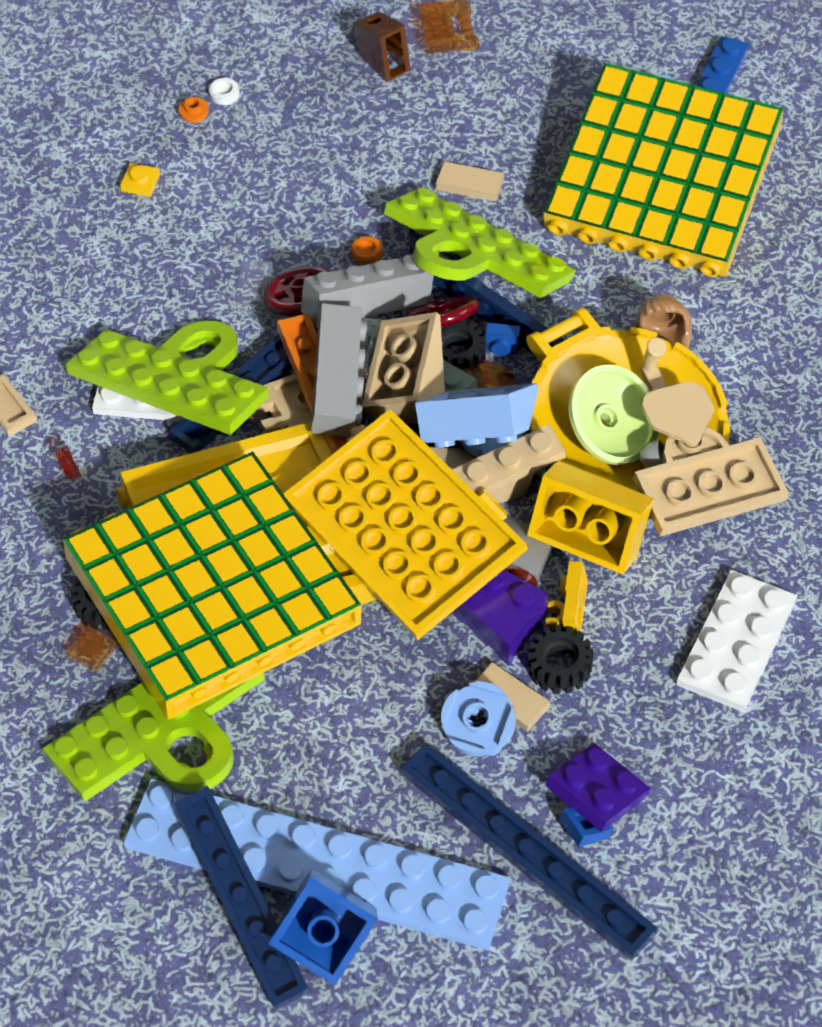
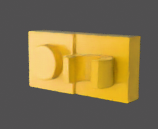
(574, 588)

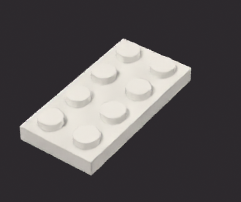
(737, 640)

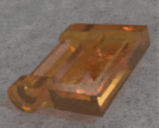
(439, 29)

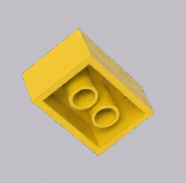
(590, 517)

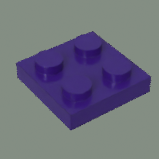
(597, 787)

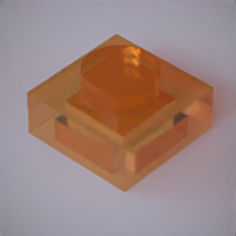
(92, 649)

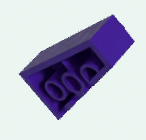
(504, 614)

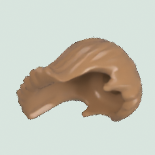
(667, 318)

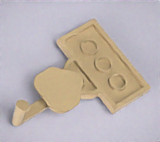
(700, 471)

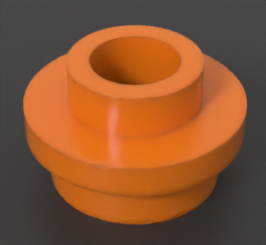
(193, 109)

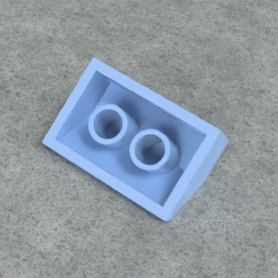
(476, 415)

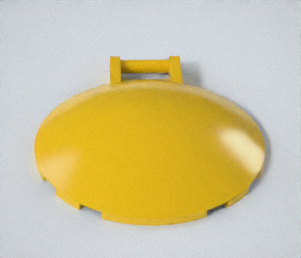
(602, 346)

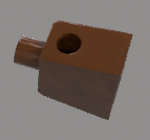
(381, 36)

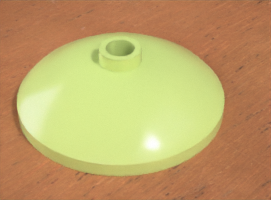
(617, 399)

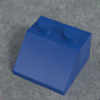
(323, 926)

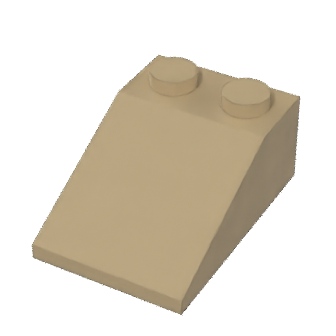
(405, 366)

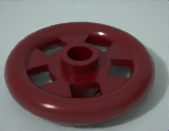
(295, 278)
(450, 309)

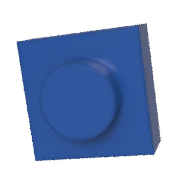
(502, 339)
(582, 830)

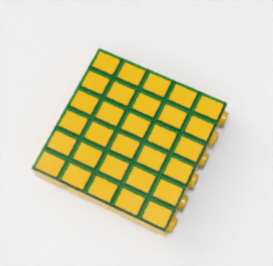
(663, 170)
(211, 583)

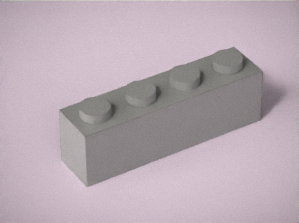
(373, 287)
(337, 370)

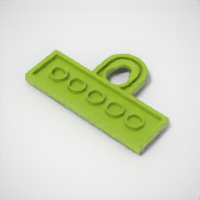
(481, 245)
(171, 382)
(138, 731)

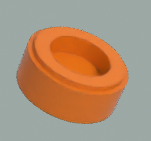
(366, 250)

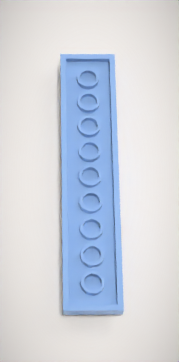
(281, 850)

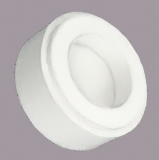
(224, 91)

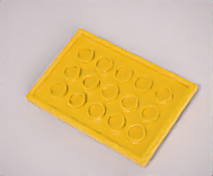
(405, 523)

